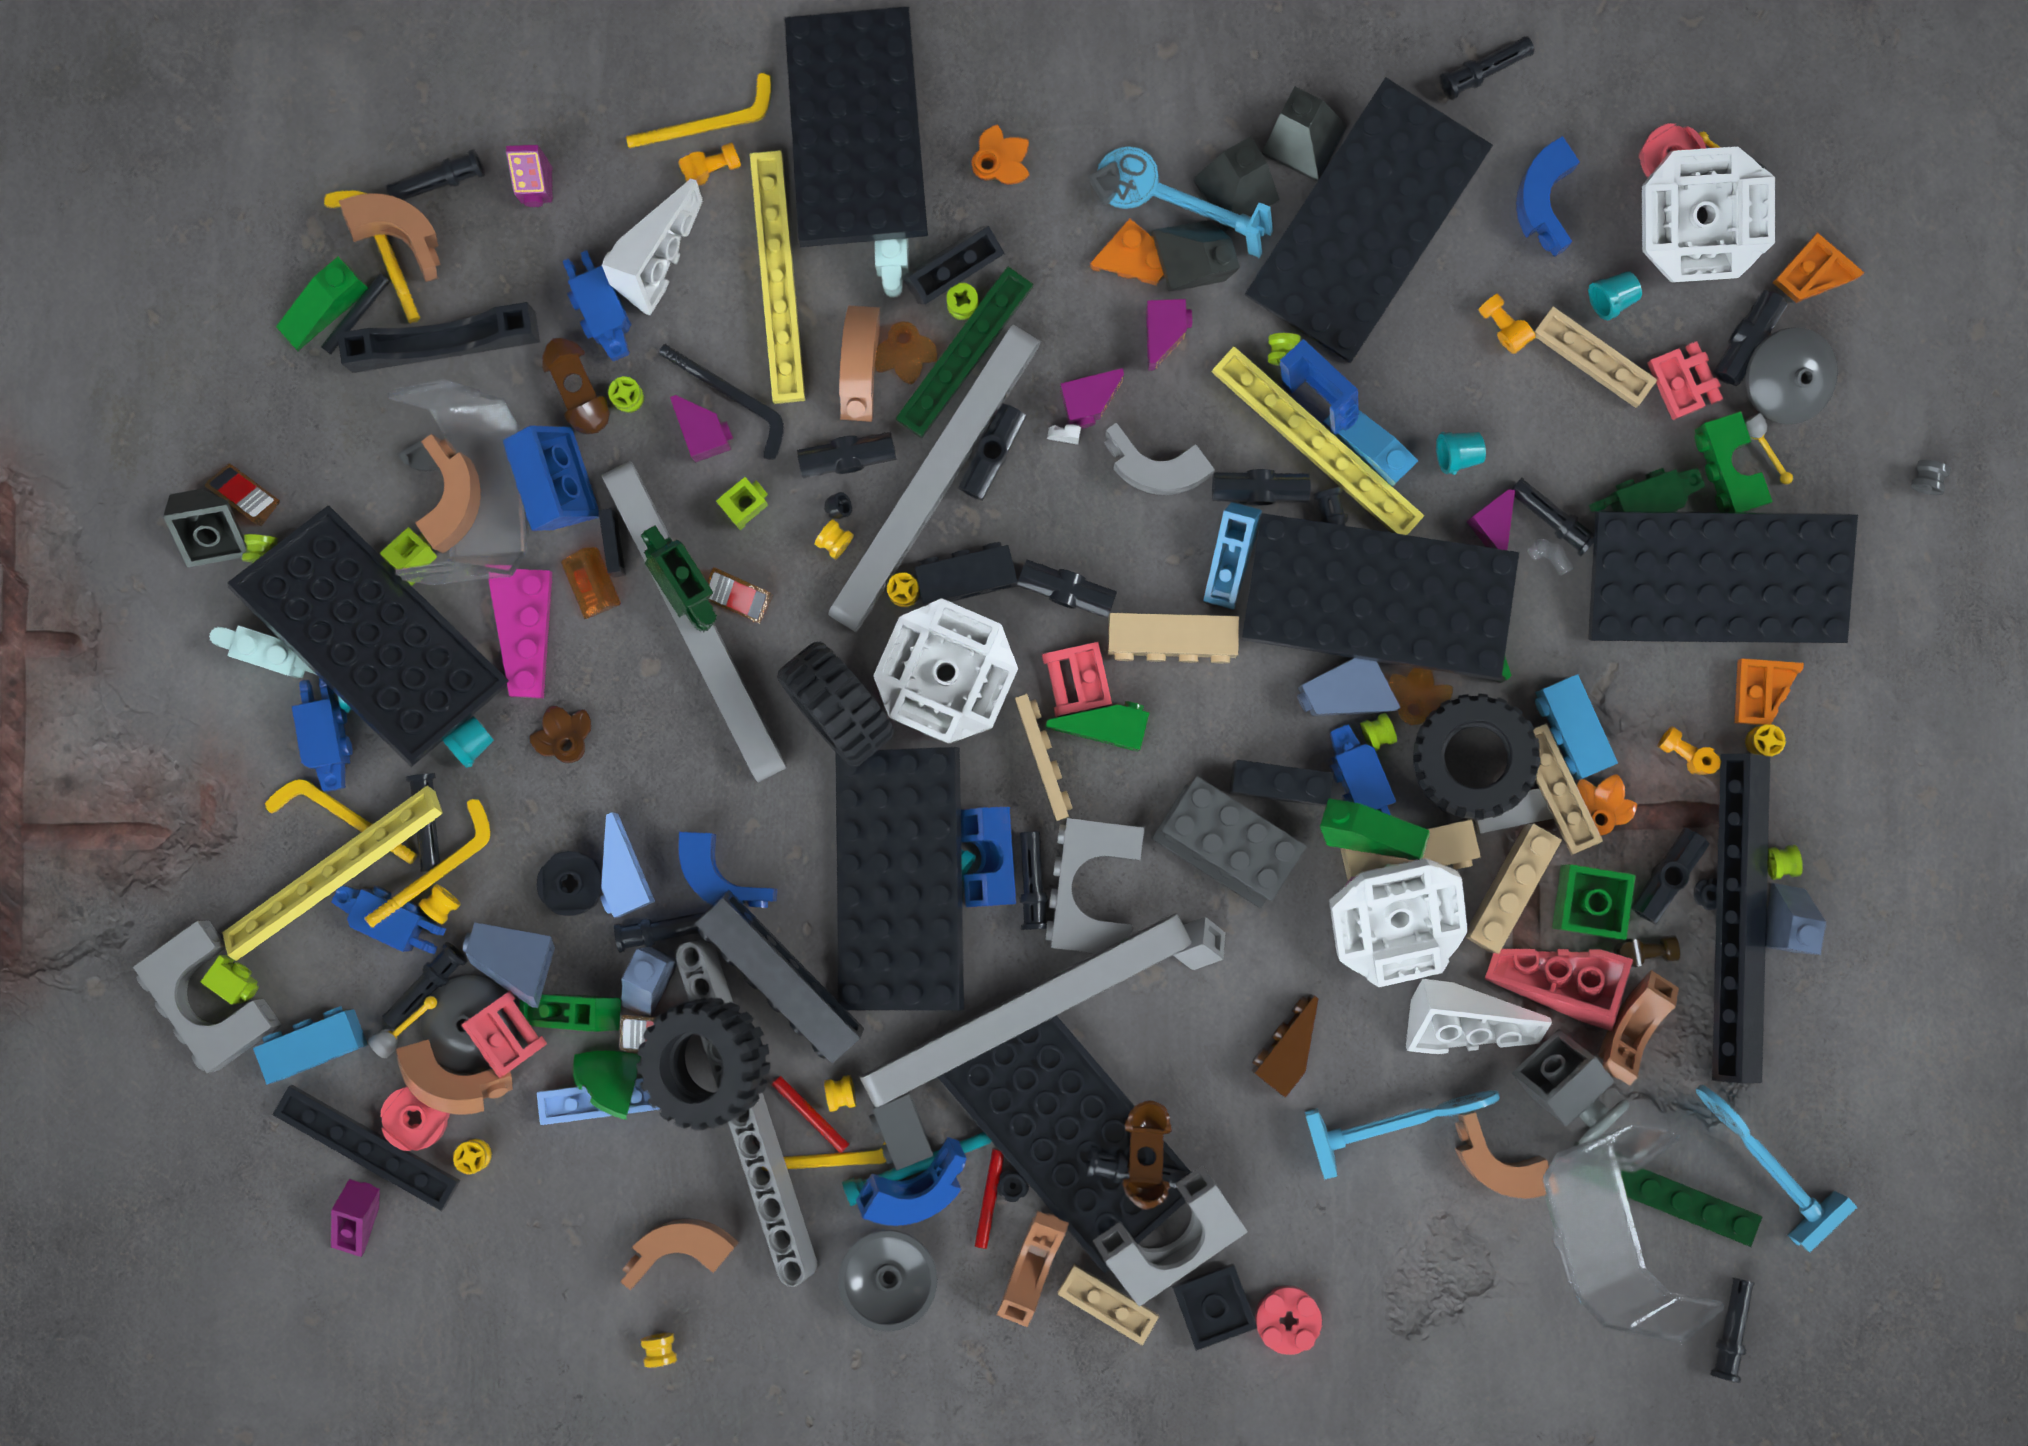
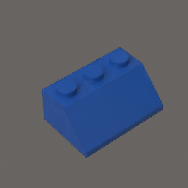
(551, 477)

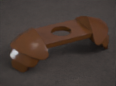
(585, 410)
(1147, 1127)

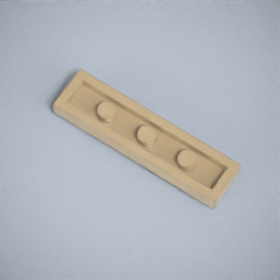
(1594, 357)
(1039, 744)
(1563, 796)

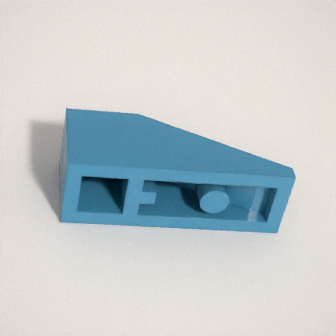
(1376, 448)
(1232, 554)

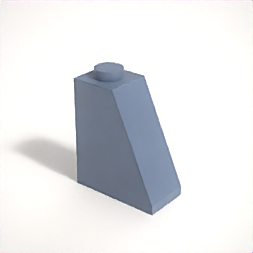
(1348, 690)
(1793, 921)
(511, 959)
(646, 980)

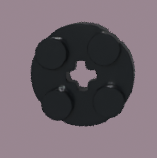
(557, 870)

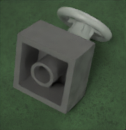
(1568, 1084)

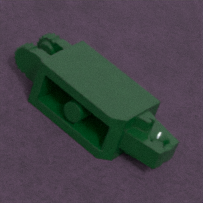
(1657, 494)
(679, 578)

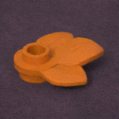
(1004, 154)
(1608, 801)

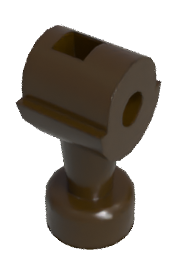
(1639, 951)

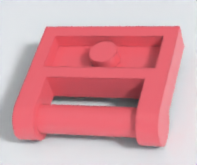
(1088, 679)
(496, 1039)

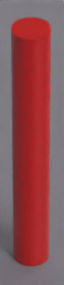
(810, 1114)
(989, 1199)

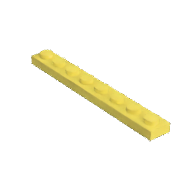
(777, 277)
(1317, 443)
(332, 873)

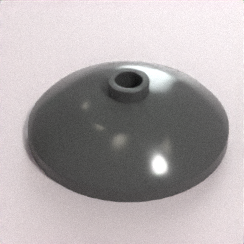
(1776, 373)
(456, 1001)
(884, 1303)

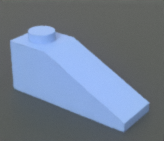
(622, 877)

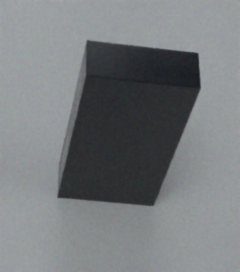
(612, 543)

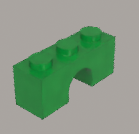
(1734, 491)

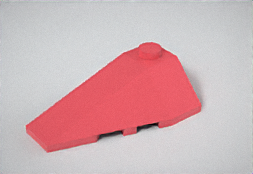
(1573, 983)

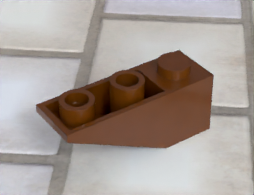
(1288, 1055)

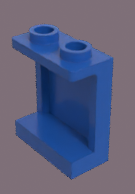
(1308, 366)

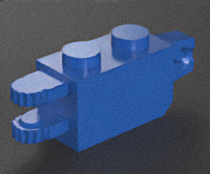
(600, 306)
(322, 735)
(1359, 771)
(398, 930)

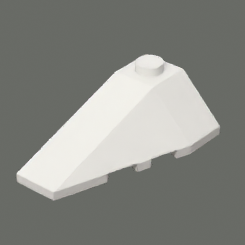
(645, 252)
(1457, 1016)

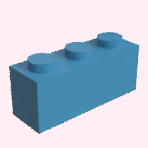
(1575, 727)
(309, 1044)

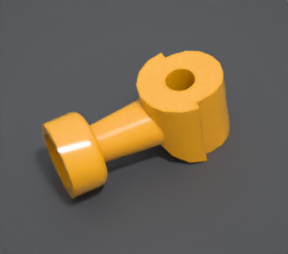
(698, 166)
(1513, 333)
(1699, 760)

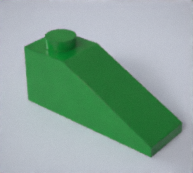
(321, 303)
(1110, 725)
(1371, 831)
(574, 1012)

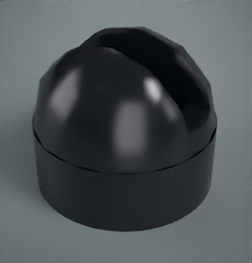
(838, 506)

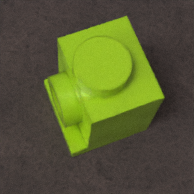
(731, 501)
(408, 551)
(230, 980)

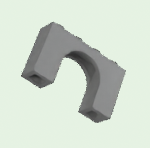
(1080, 843)
(167, 978)
(1150, 1271)

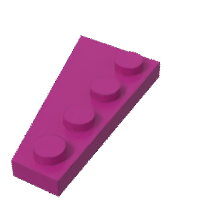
(522, 624)

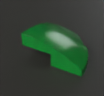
(608, 1079)

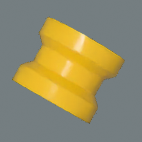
(834, 539)
(900, 585)
(1773, 740)
(439, 904)
(840, 1093)
(465, 1159)
(658, 1350)

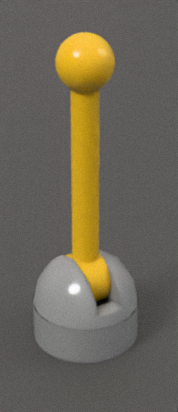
(1757, 428)
(386, 1041)

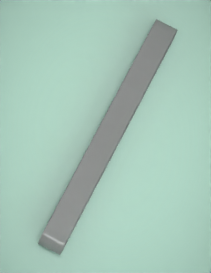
(934, 478)
(706, 647)
(1026, 1010)
(759, 1125)

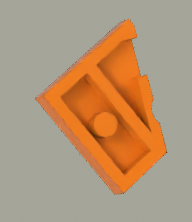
(1131, 255)
(1816, 270)
(1762, 688)

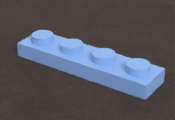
(575, 1104)

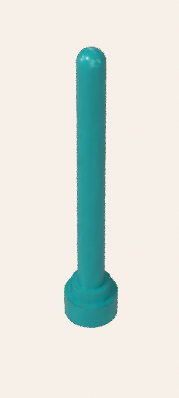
(853, 1187)

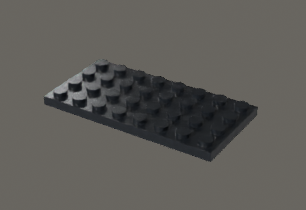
(855, 127)
(1368, 220)
(1722, 577)
(1381, 596)
(368, 635)
(900, 881)
(1045, 1111)

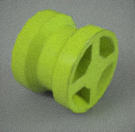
(961, 308)
(1280, 345)
(622, 388)
(257, 546)
(1379, 731)
(1784, 862)

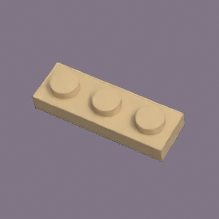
(1108, 1304)

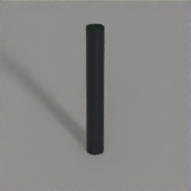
(356, 312)

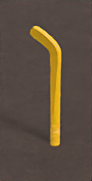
(740, 117)
(332, 201)
(305, 787)
(481, 838)
(834, 1159)

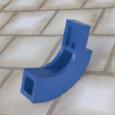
(1534, 191)
(704, 877)
(918, 1198)

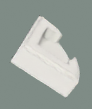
(1068, 434)

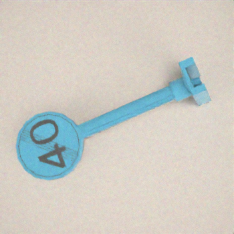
(1140, 182)
(1328, 1141)
(1819, 1218)

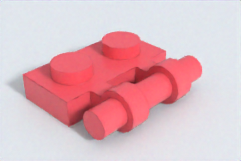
(1677, 384)

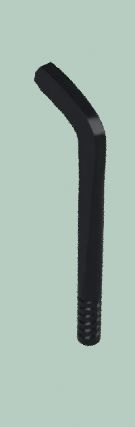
(774, 419)

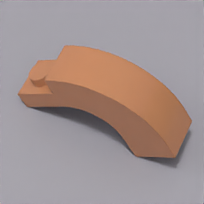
(387, 215)
(858, 363)
(460, 499)
(1635, 1024)
(445, 1090)
(1515, 1179)
(687, 1236)
(1031, 1268)

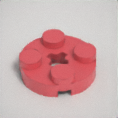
(1667, 138)
(396, 1120)
(1303, 1308)

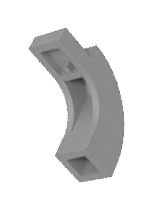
(1157, 476)

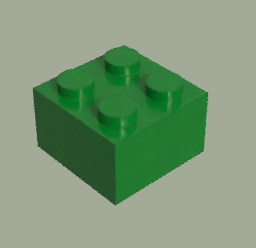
(1593, 901)

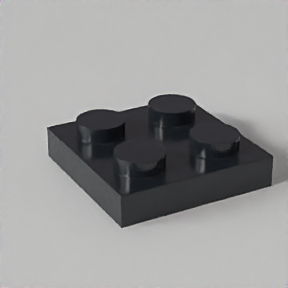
(1214, 1306)

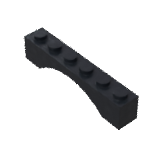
(487, 331)

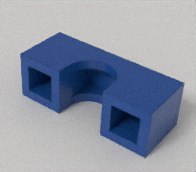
(991, 832)

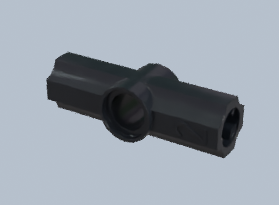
(1748, 336)
(1000, 434)
(846, 454)
(1261, 487)
(1067, 588)
(1682, 859)

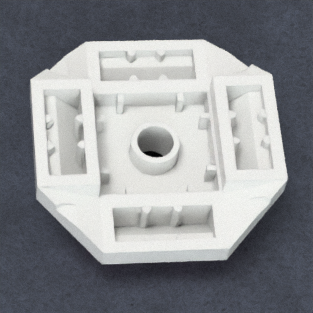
(1738, 206)
(940, 637)
(1399, 921)

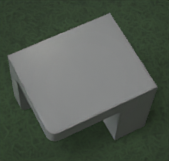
(1206, 945)

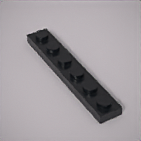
(366, 1147)

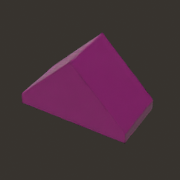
(1494, 521)

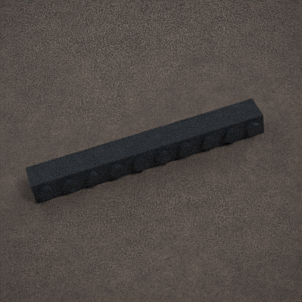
(1741, 918)

